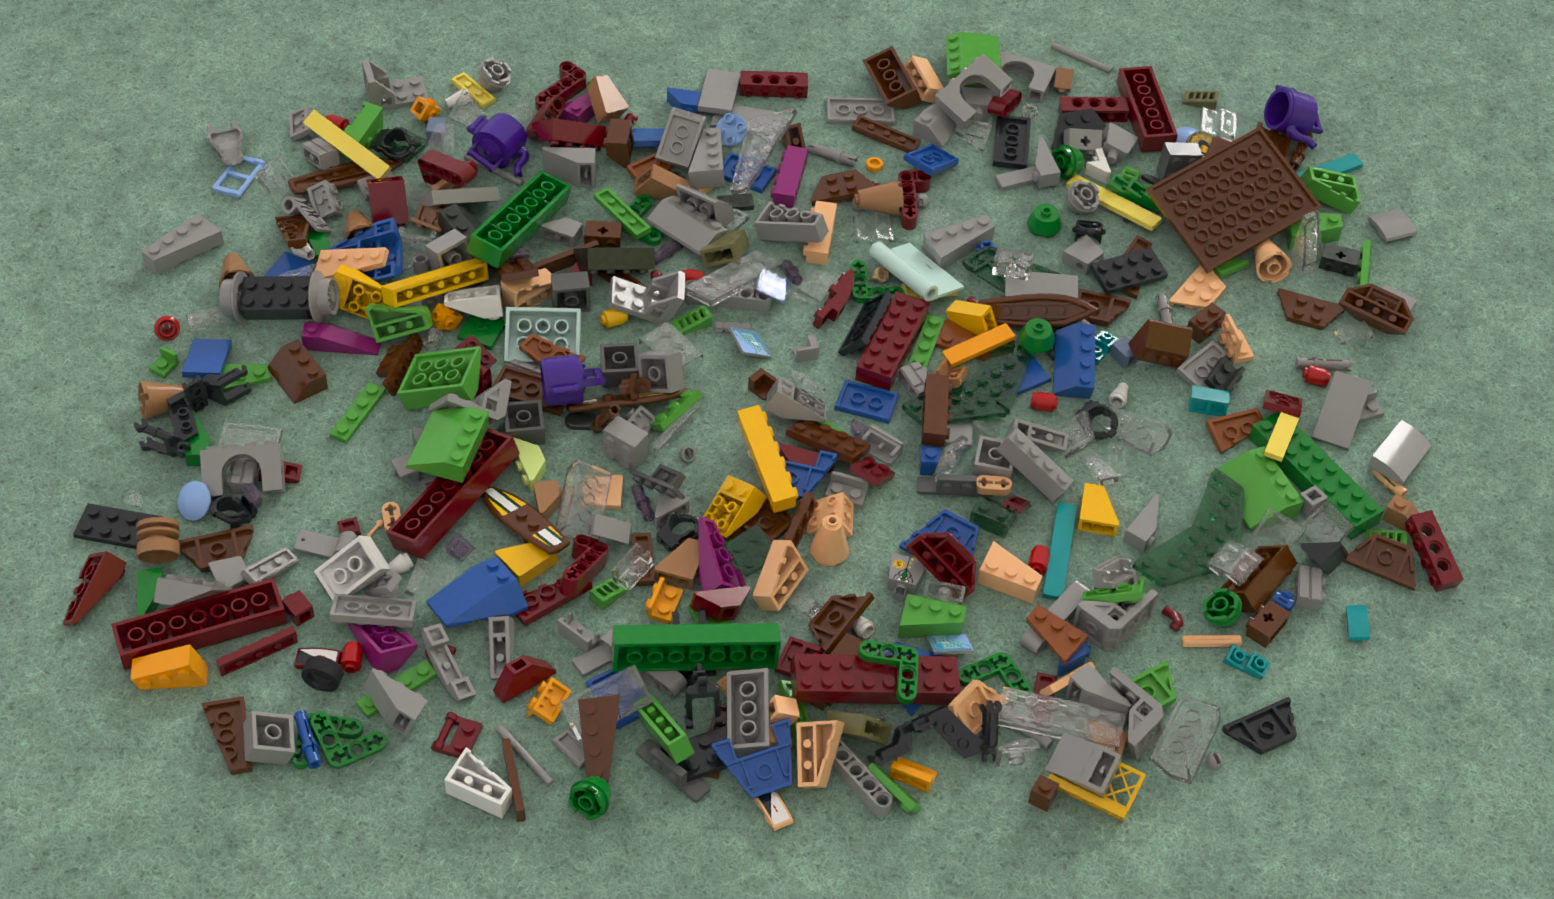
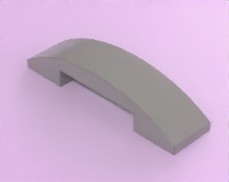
(444, 663)

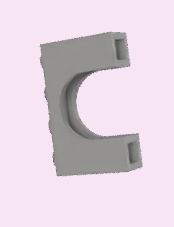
(980, 71)
(1040, 74)
(268, 455)

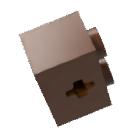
(606, 233)
(1267, 623)

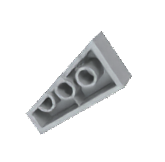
(707, 163)
(182, 244)

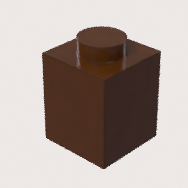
(1043, 793)

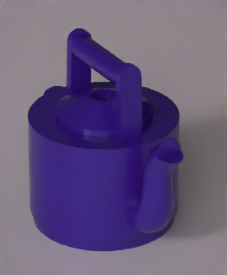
(1293, 114)
(498, 142)
(566, 380)

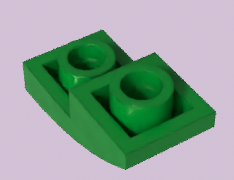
(318, 242)

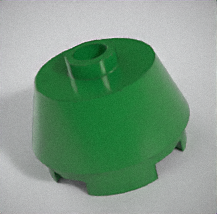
(1069, 160)
(1044, 221)
(1037, 336)
(1222, 608)
(590, 797)

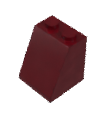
(388, 199)

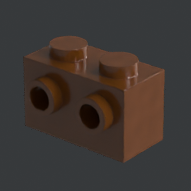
(1206, 322)

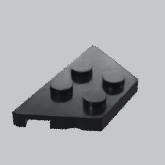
(1076, 119)
(1265, 727)
(704, 759)

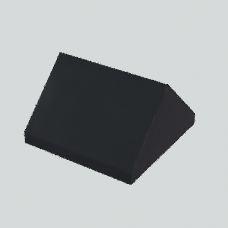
(1326, 554)

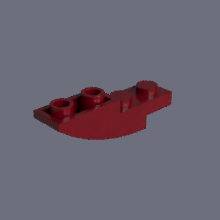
(837, 299)

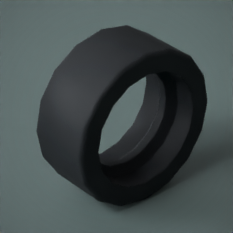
(322, 673)

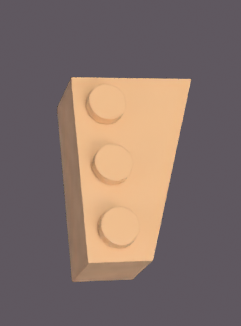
(779, 575)
(1009, 575)

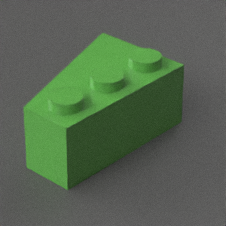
(366, 125)
(1332, 188)
(1330, 225)
(399, 321)
(930, 617)

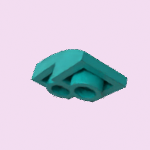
(1103, 345)
(1357, 622)
(1250, 664)

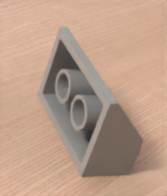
(711, 206)

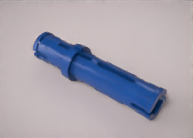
(309, 745)

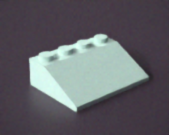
(554, 324)

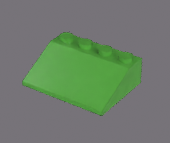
(965, 47)
(441, 373)
(449, 442)
(1263, 486)

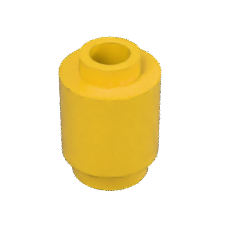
(612, 318)

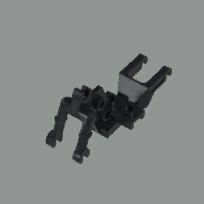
(181, 411)
(697, 683)
(950, 729)

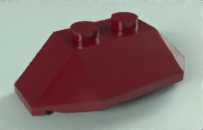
(945, 559)

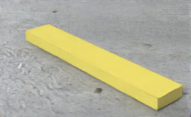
(347, 145)
(1123, 207)

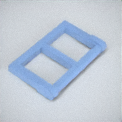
(248, 179)

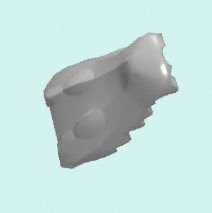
(227, 143)

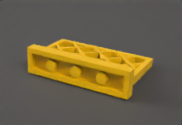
(1104, 804)

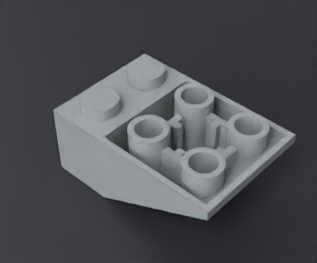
(571, 165)
(794, 402)
(182, 589)
(1091, 688)
(394, 701)
(1084, 764)

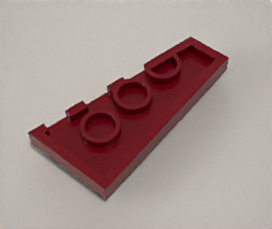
(544, 601)

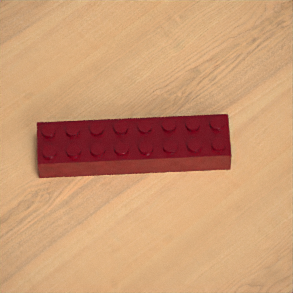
(448, 500)
(201, 621)
(855, 681)

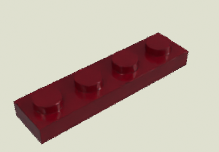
(256, 651)

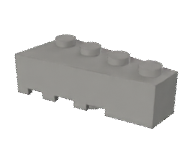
(787, 224)
(957, 240)

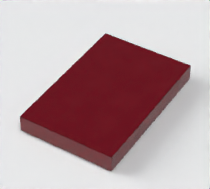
(1283, 403)

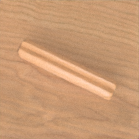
(1211, 640)

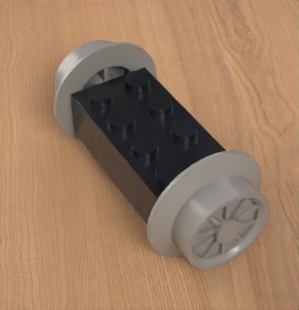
(279, 297)

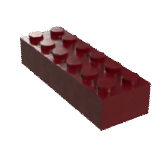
(1146, 108)
(892, 341)

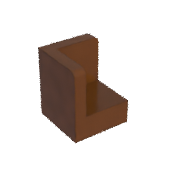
(761, 383)

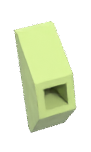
(530, 463)

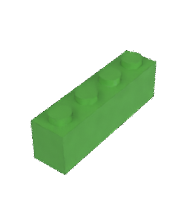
(665, 731)

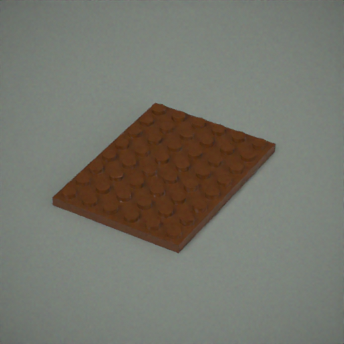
(1233, 199)

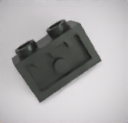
(1223, 375)

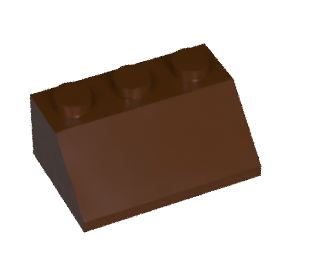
(1162, 343)
(297, 372)

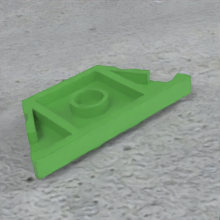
(1158, 684)

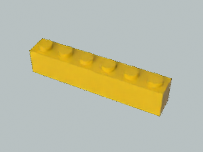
(434, 282)
(767, 459)

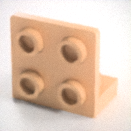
(1234, 342)
(833, 505)

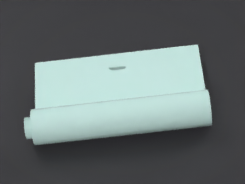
(915, 270)

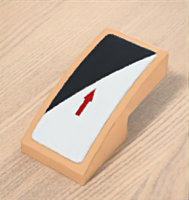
(774, 810)

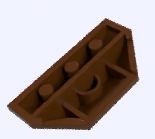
(1377, 308)

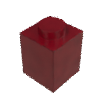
(298, 608)

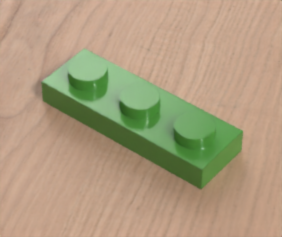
(675, 410)
(907, 802)

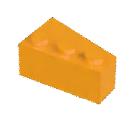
(170, 669)

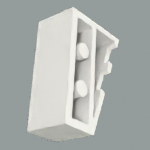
(478, 786)

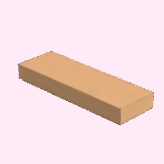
(1062, 682)

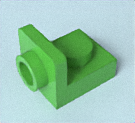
(165, 363)

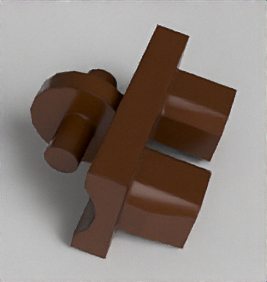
(634, 386)

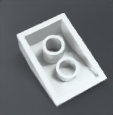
(478, 301)
(352, 567)

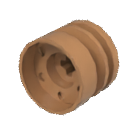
(157, 540)

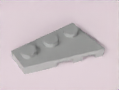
(1200, 365)

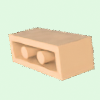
(923, 78)

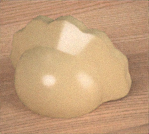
(880, 274)

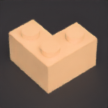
(781, 709)

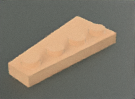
(359, 259)

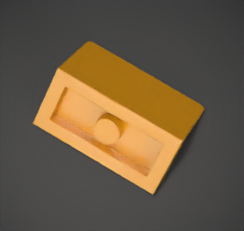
(912, 774)

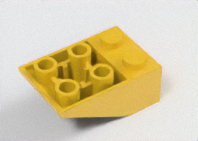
(356, 290)
(734, 505)

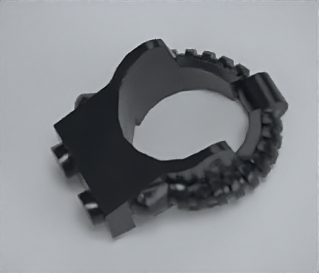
(387, 136)
(1089, 228)
(1095, 409)
(227, 502)
(672, 540)

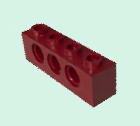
(774, 84)
(1107, 108)
(1434, 540)

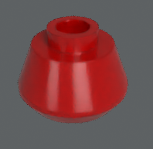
(167, 333)

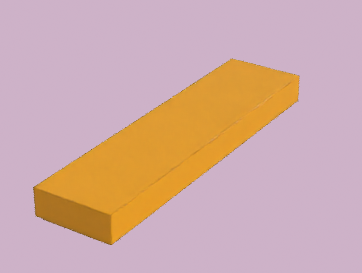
(978, 345)

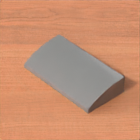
(460, 196)
(1400, 453)

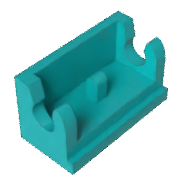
(1208, 401)

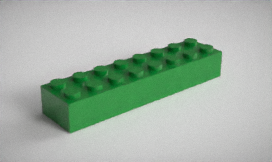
(518, 219)
(1310, 466)
(685, 645)

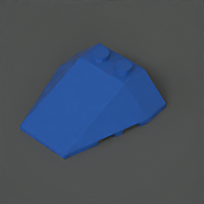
(382, 234)
(477, 594)

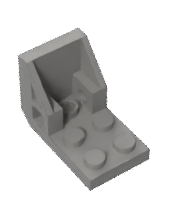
(390, 94)
(680, 138)
(647, 301)
(492, 400)
(1105, 632)
(1145, 715)

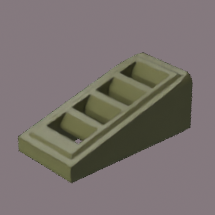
(1206, 99)

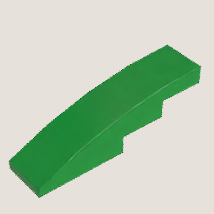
(1132, 191)

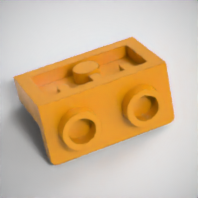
(663, 601)
(547, 701)

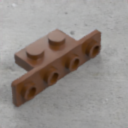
(397, 362)

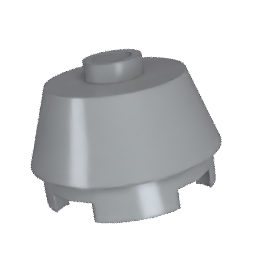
(494, 75)
(1082, 197)

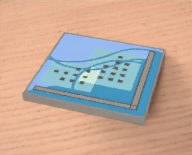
(750, 342)
(950, 644)

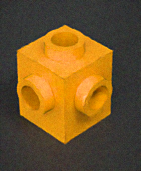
(425, 108)
(446, 317)

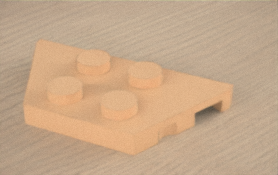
(1199, 290)
(967, 703)

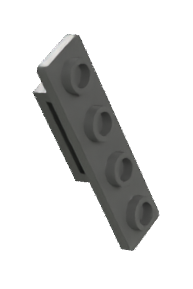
(663, 480)
(949, 485)
(675, 774)

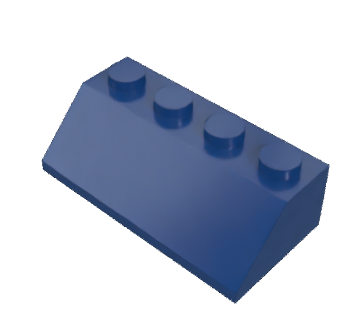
(1074, 361)

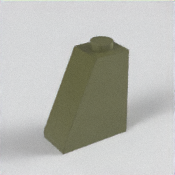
(725, 249)
(862, 727)

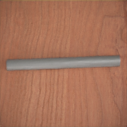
(1080, 57)
(499, 172)
(545, 777)

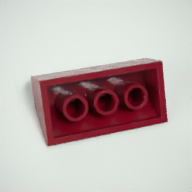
(570, 133)

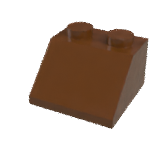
(619, 141)

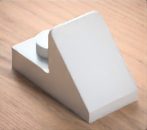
(1098, 167)

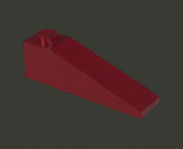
(98, 576)

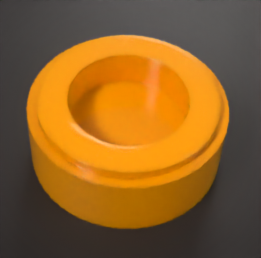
(874, 164)

